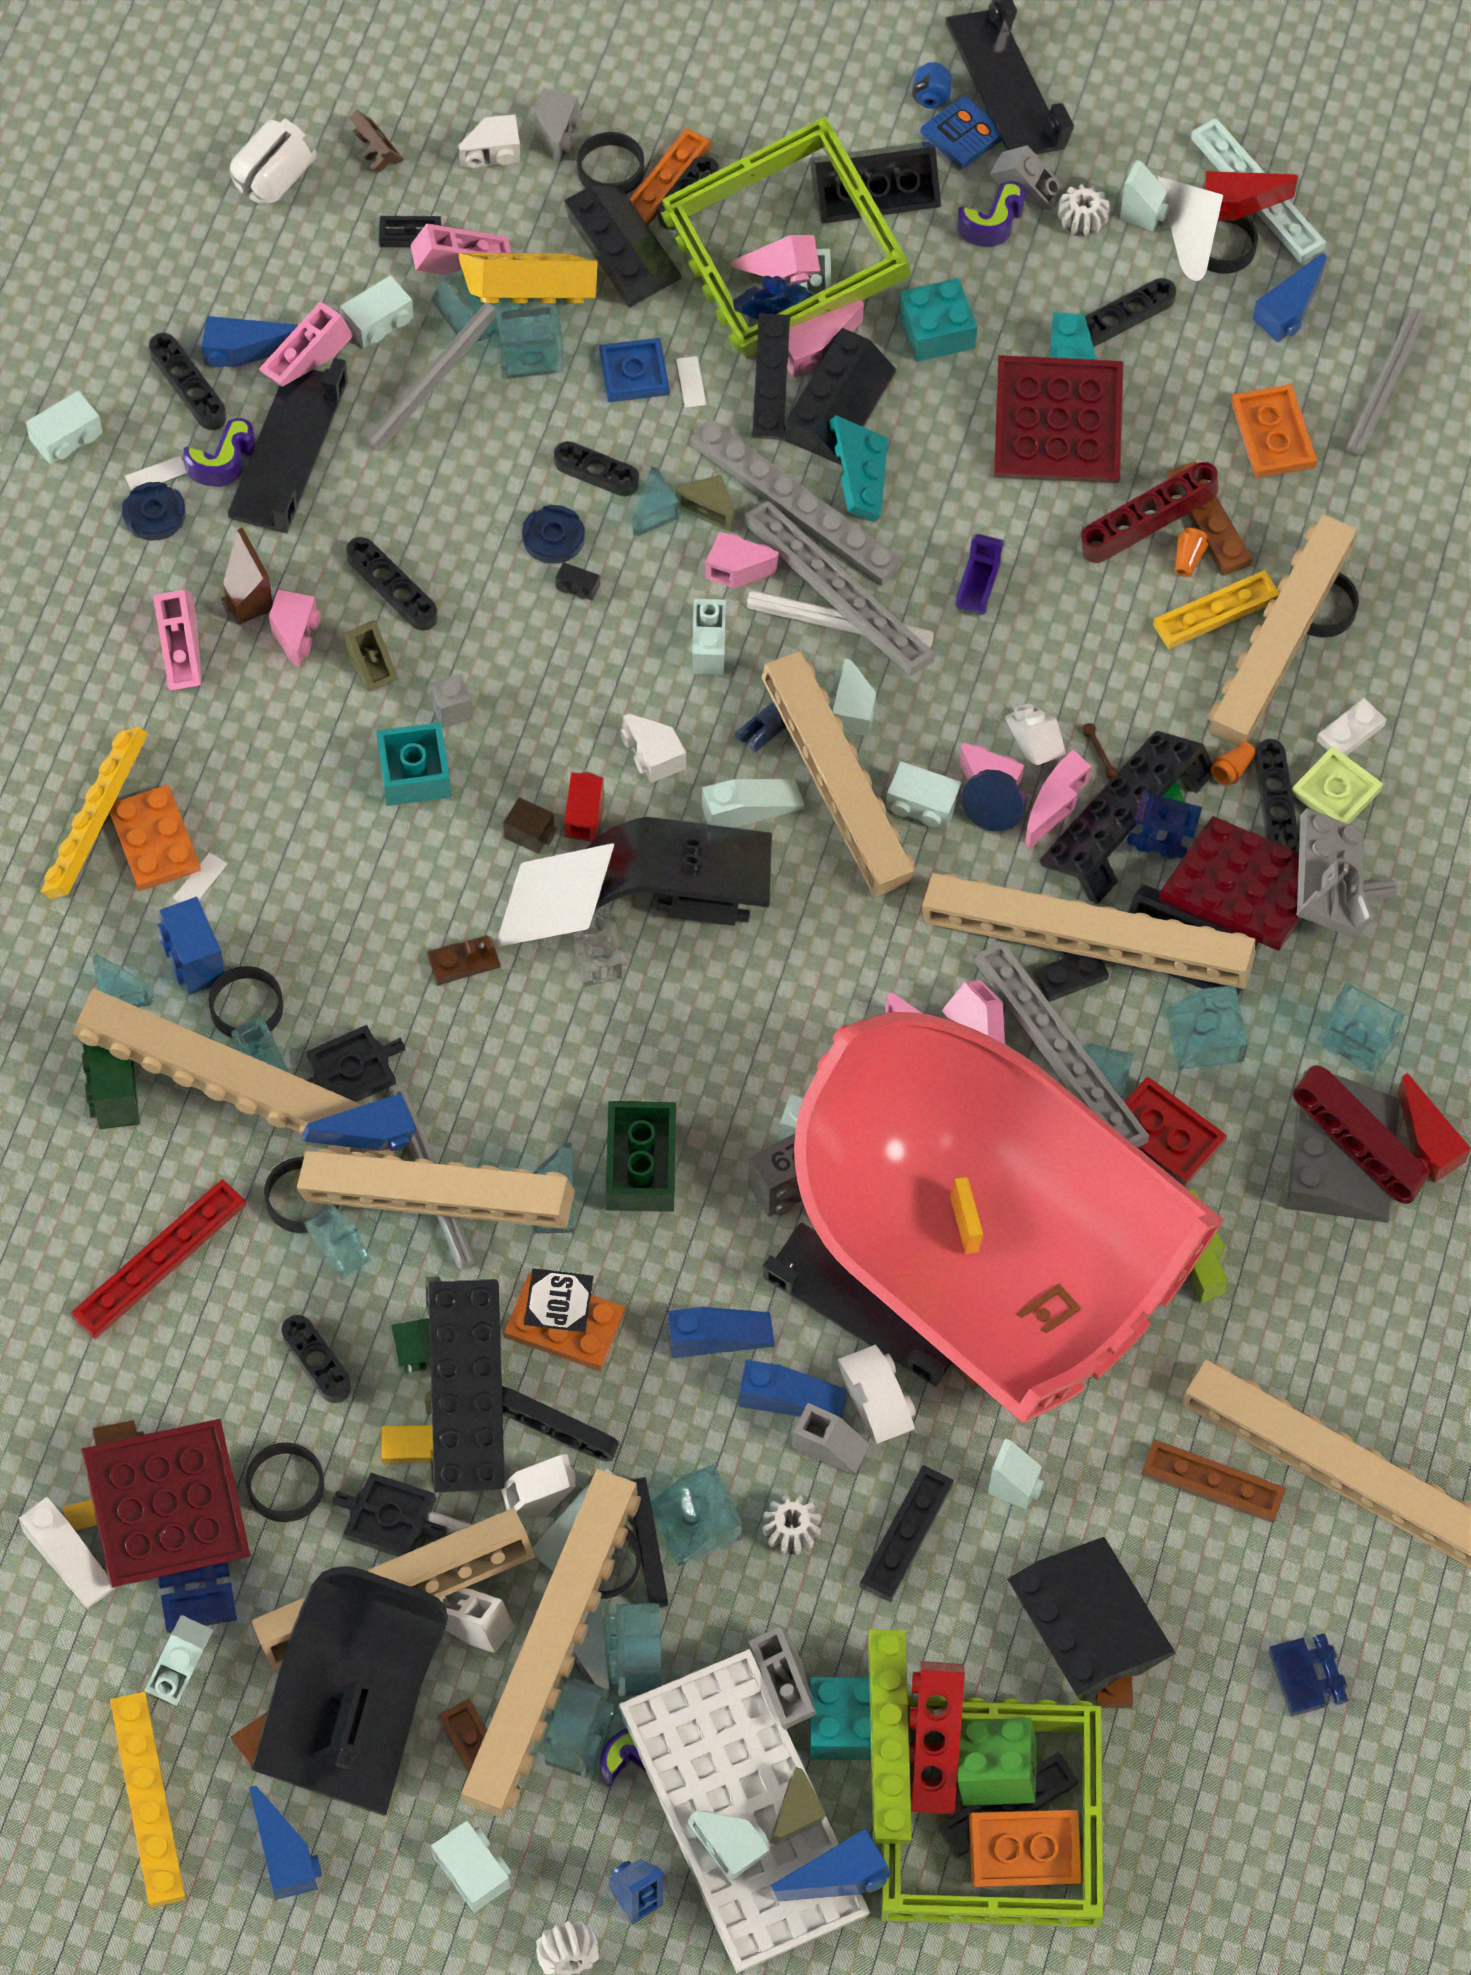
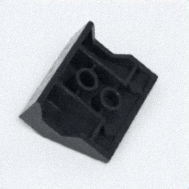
(1091, 1617)

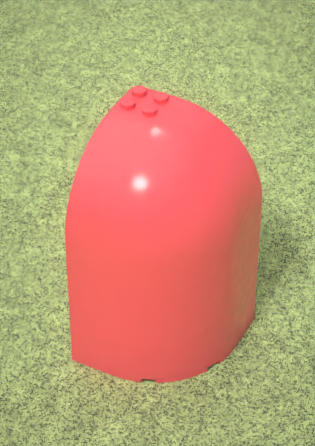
(1055, 1188)

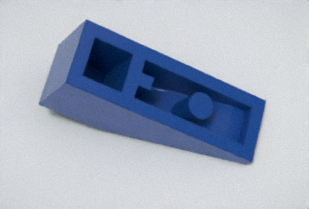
(1284, 307)
(241, 341)
(367, 1127)
(717, 1331)
(787, 1391)
(286, 1853)
(840, 1871)
(637, 1888)

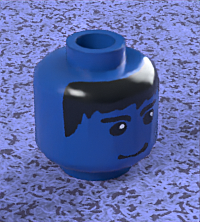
(932, 85)

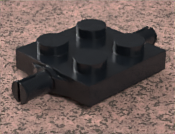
(354, 1064)
(389, 1515)

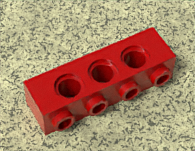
(946, 1680)

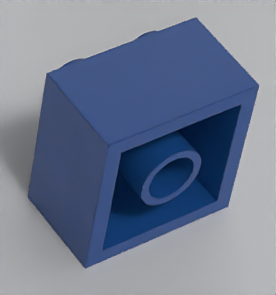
(190, 945)

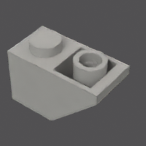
(554, 121)
(1030, 172)
(829, 1439)

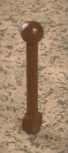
(1089, 731)

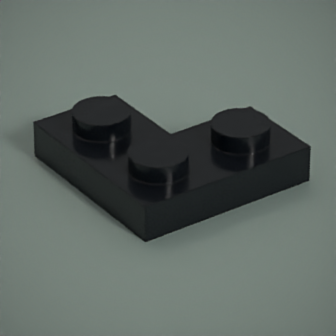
(1070, 975)

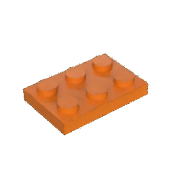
(1273, 431)
(154, 838)
(583, 1348)
(1025, 1848)

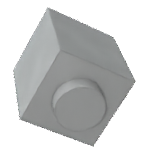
(451, 700)

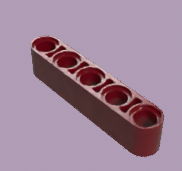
(1156, 499)
(1360, 1134)

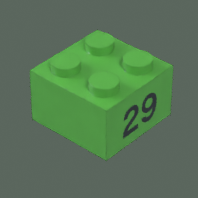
(997, 1761)

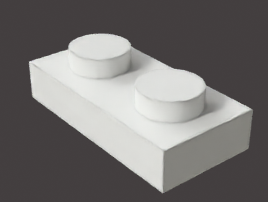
(1352, 728)

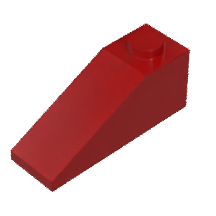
(1249, 192)
(1429, 1132)

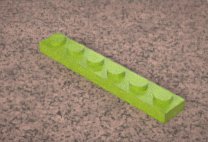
(889, 1736)

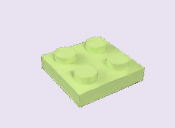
(1337, 787)

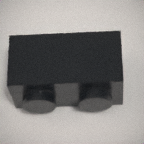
(577, 581)

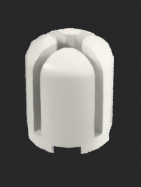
(271, 161)

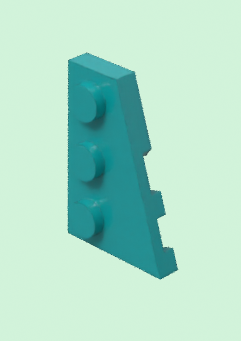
(1070, 337)
(863, 465)

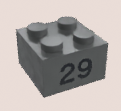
(774, 1177)

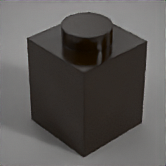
(529, 825)

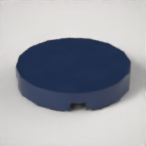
(154, 511)
(553, 534)
(993, 800)

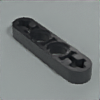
(1127, 317)
(189, 380)
(395, 581)
(1279, 797)
(558, 1425)
(649, 1546)

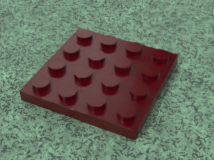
(1058, 419)
(1238, 883)
(165, 1503)

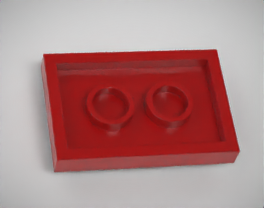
(1177, 1134)

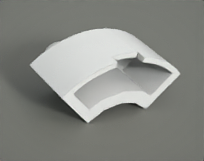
(877, 1394)

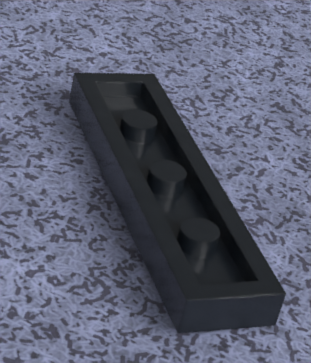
(771, 376)
(906, 1533)
(1052, 1781)

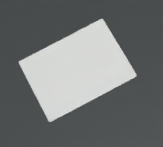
(554, 895)

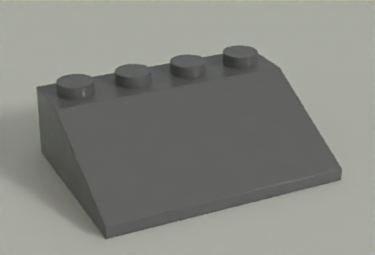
(1326, 1177)

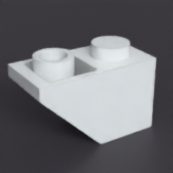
(491, 143)
(1036, 733)
(655, 747)
(539, 1487)

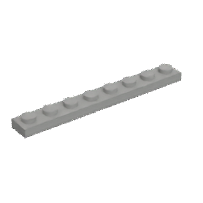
(796, 502)
(839, 588)
(1057, 1041)

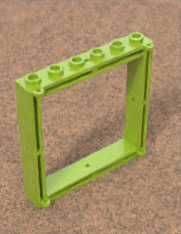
(752, 169)
(1088, 1912)

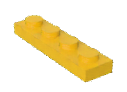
(1215, 609)

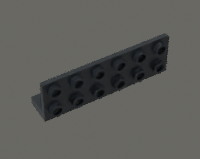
(1006, 81)
(288, 448)
(1111, 815)
(820, 1282)
(465, 1385)

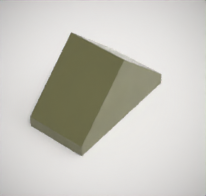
(707, 501)
(370, 655)
(798, 1810)

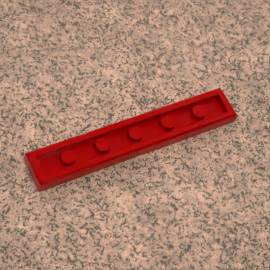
(158, 1259)

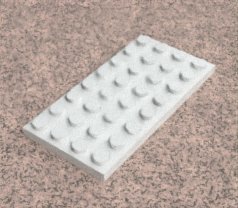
(722, 1751)

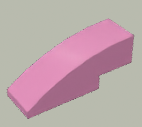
(1057, 796)

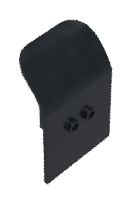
(697, 863)
(350, 1686)

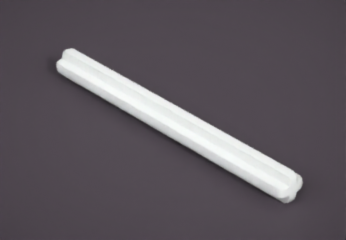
(815, 614)

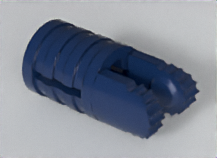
(761, 728)

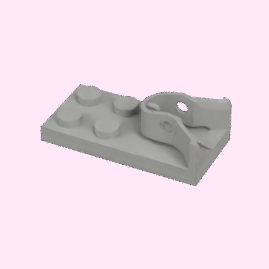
(1331, 874)

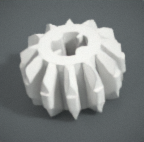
(1083, 210)
(791, 1537)
(567, 1949)

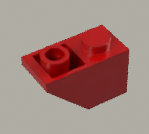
(584, 806)

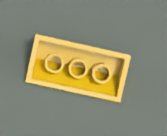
(529, 276)

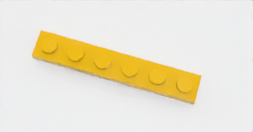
(91, 818)
(147, 1800)

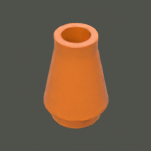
(1190, 548)
(1232, 764)

